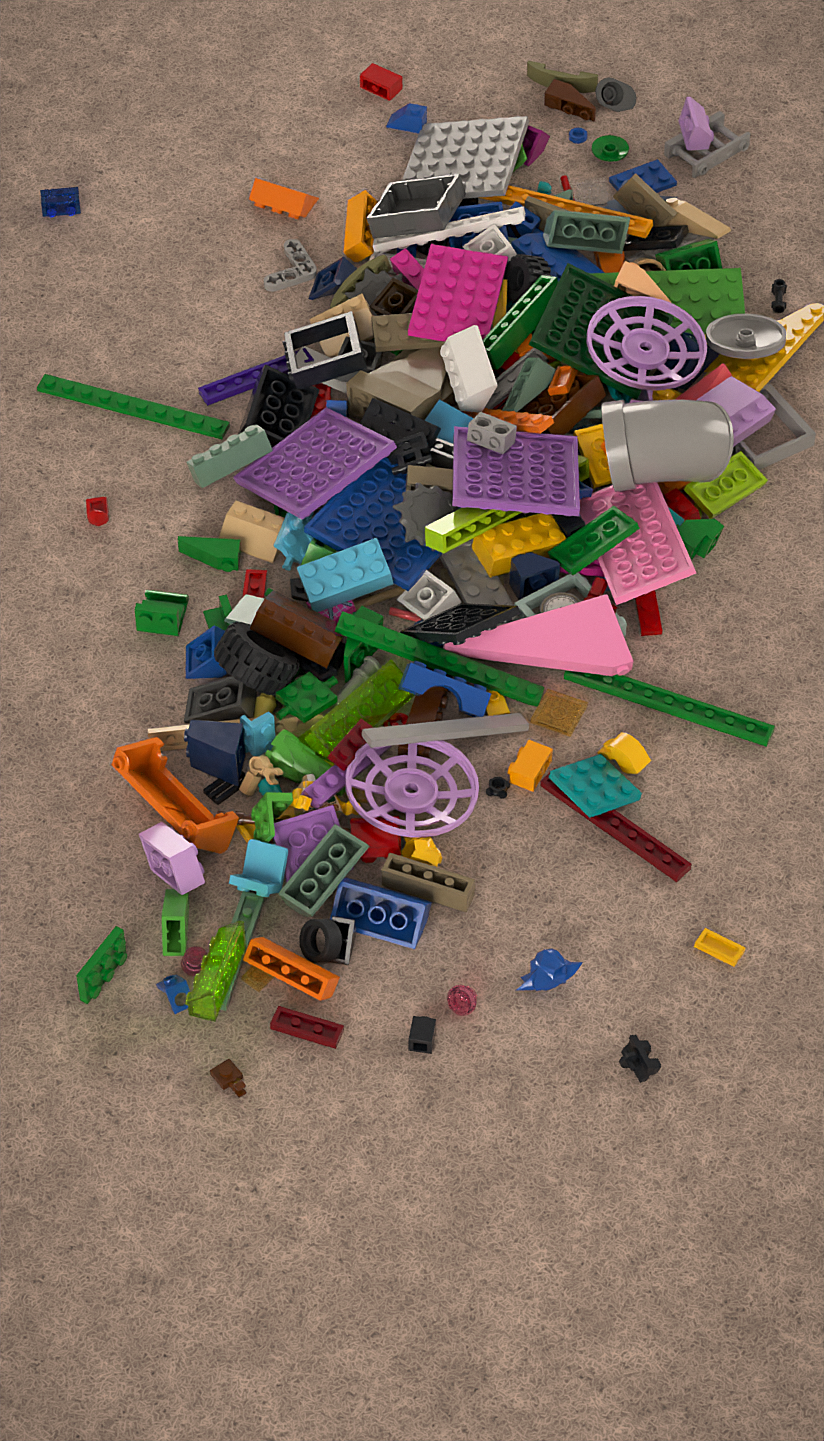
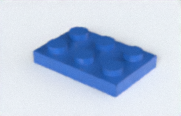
(651, 173)

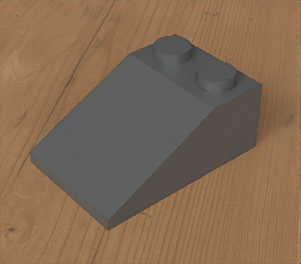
(220, 701)

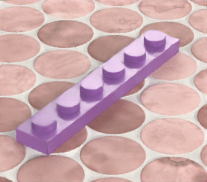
(334, 780)

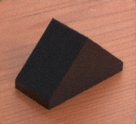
(348, 932)

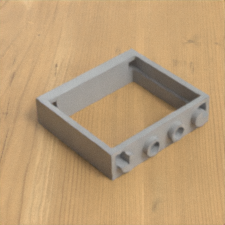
(803, 432)

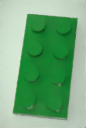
(593, 540)

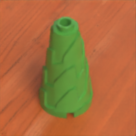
(296, 758)

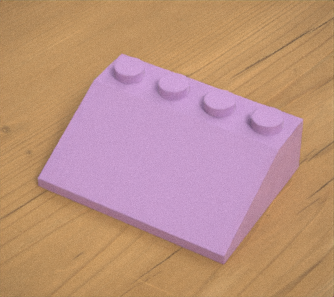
(743, 404)

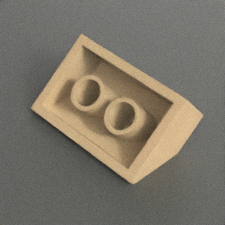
(362, 315)
(254, 528)

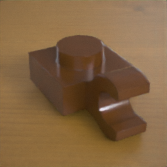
(230, 1076)

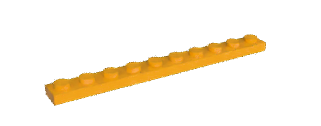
(638, 225)

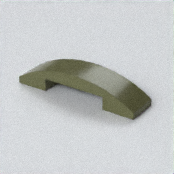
(583, 83)
(375, 265)

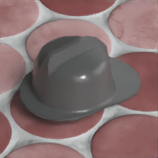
(620, 93)

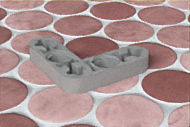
(297, 271)

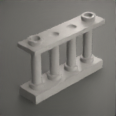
(676, 147)

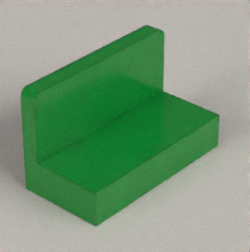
(217, 615)

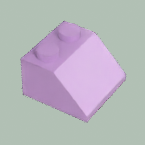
(695, 126)

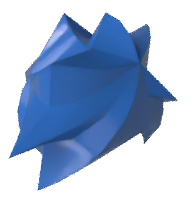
(548, 971)

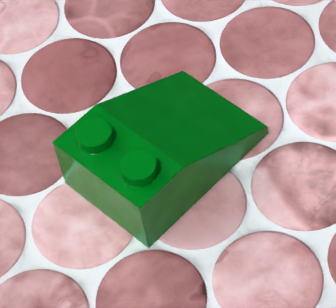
(355, 650)

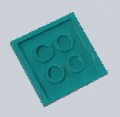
(595, 785)

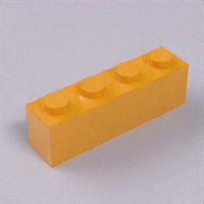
(358, 235)

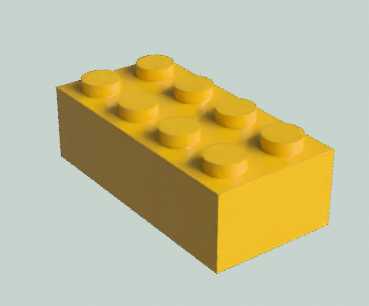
(507, 540)

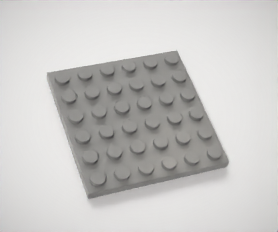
(476, 149)

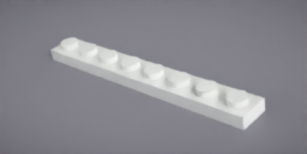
(455, 228)

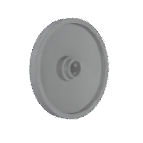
(746, 336)

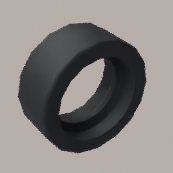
(332, 936)

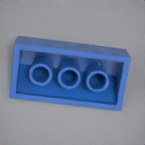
(382, 912)

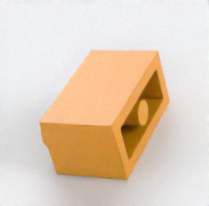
(530, 765)

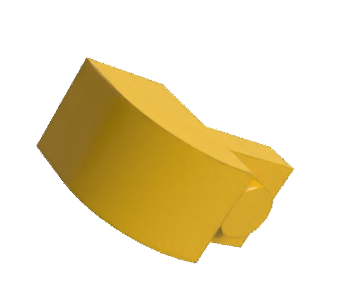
(627, 753)

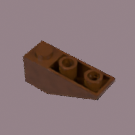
(567, 99)

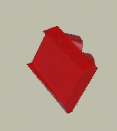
(379, 841)

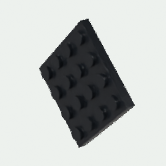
(397, 424)
(461, 623)

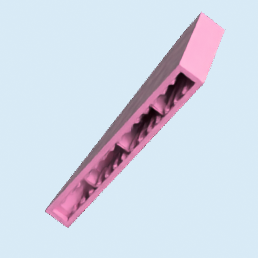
(568, 638)

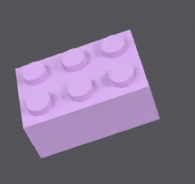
(172, 858)

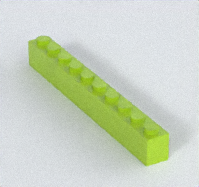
(470, 522)

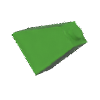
(175, 923)

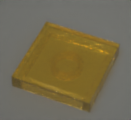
(559, 712)

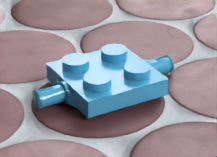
(293, 540)

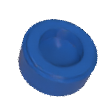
(578, 135)

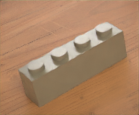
(429, 477)
(428, 882)

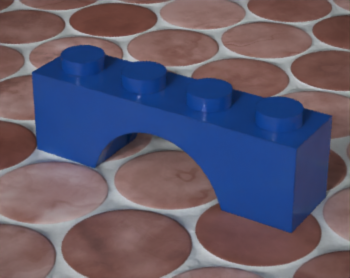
(470, 699)

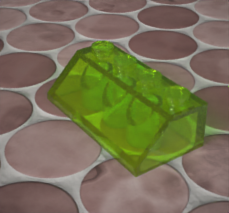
(217, 972)

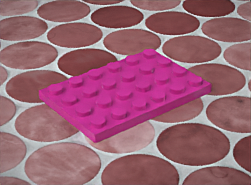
(457, 292)

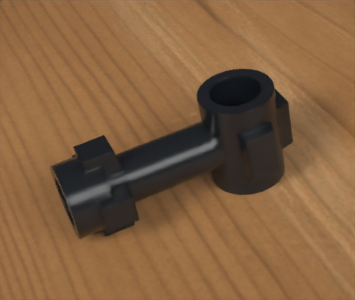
(778, 290)

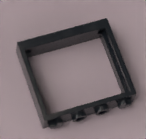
(329, 368)

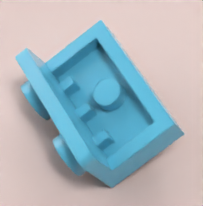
(258, 733)

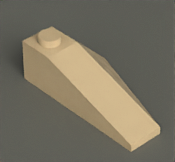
(697, 220)

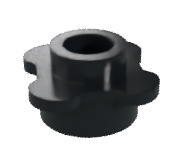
(498, 782)

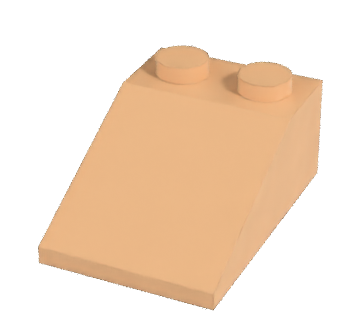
(637, 282)

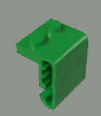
(161, 612)

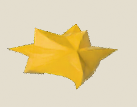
(422, 850)

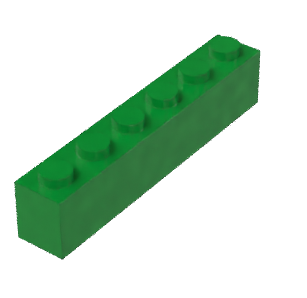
(519, 321)

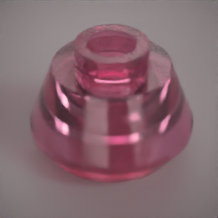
(192, 960)
(462, 1000)

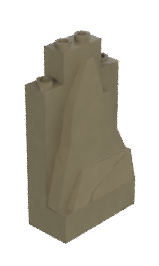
(408, 382)

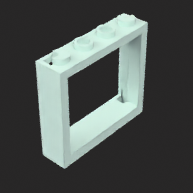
(562, 585)

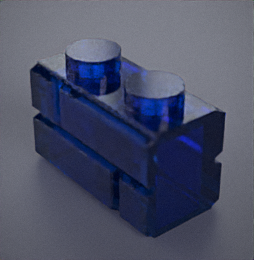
(60, 202)

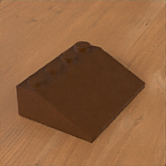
(569, 407)
(297, 628)

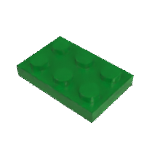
(102, 965)

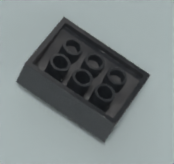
(278, 405)

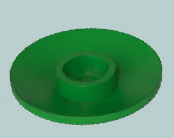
(610, 148)

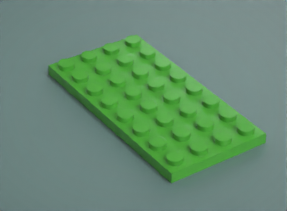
(700, 292)

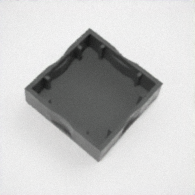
(416, 206)

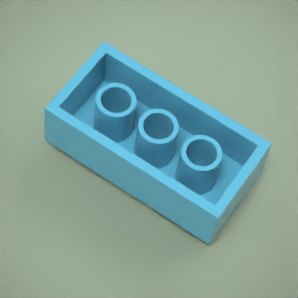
(345, 575)

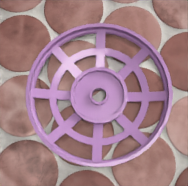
(645, 337)
(413, 779)

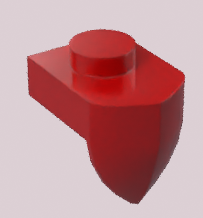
(97, 510)

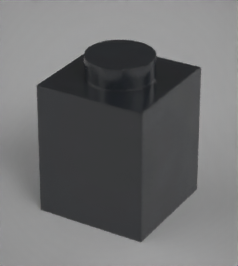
(422, 1034)

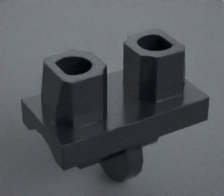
(636, 1058)

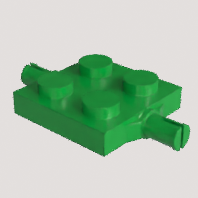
(306, 697)

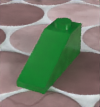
(215, 552)

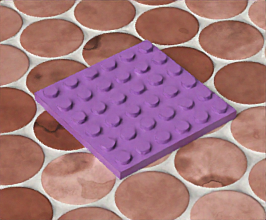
(315, 463)
(531, 476)

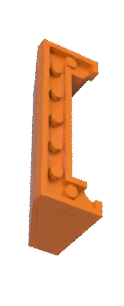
(146, 772)

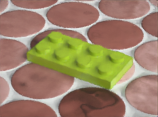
(730, 487)

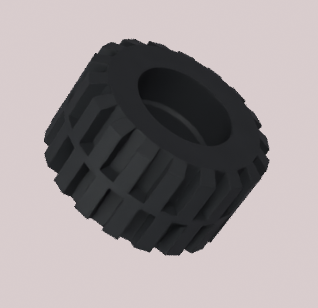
(522, 273)

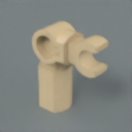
(259, 767)

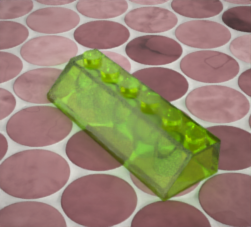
(372, 701)

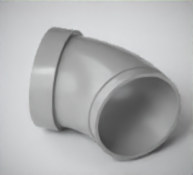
(666, 441)

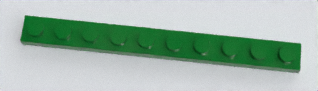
(133, 406)
(439, 658)
(677, 705)

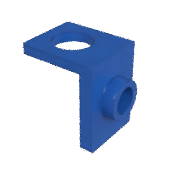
(172, 986)

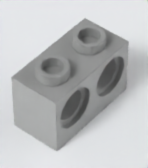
(491, 433)

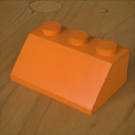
(281, 199)

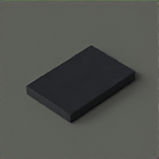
(658, 238)

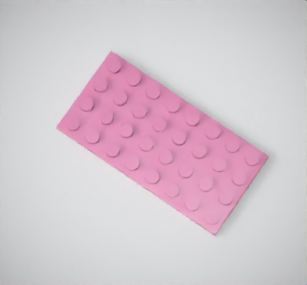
(648, 557)

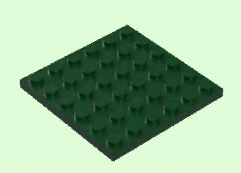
(566, 321)

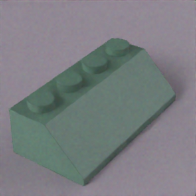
(586, 231)
(322, 871)

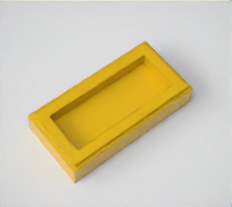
(719, 947)

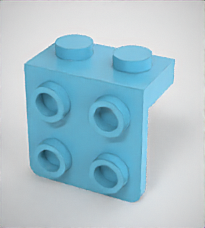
(262, 869)

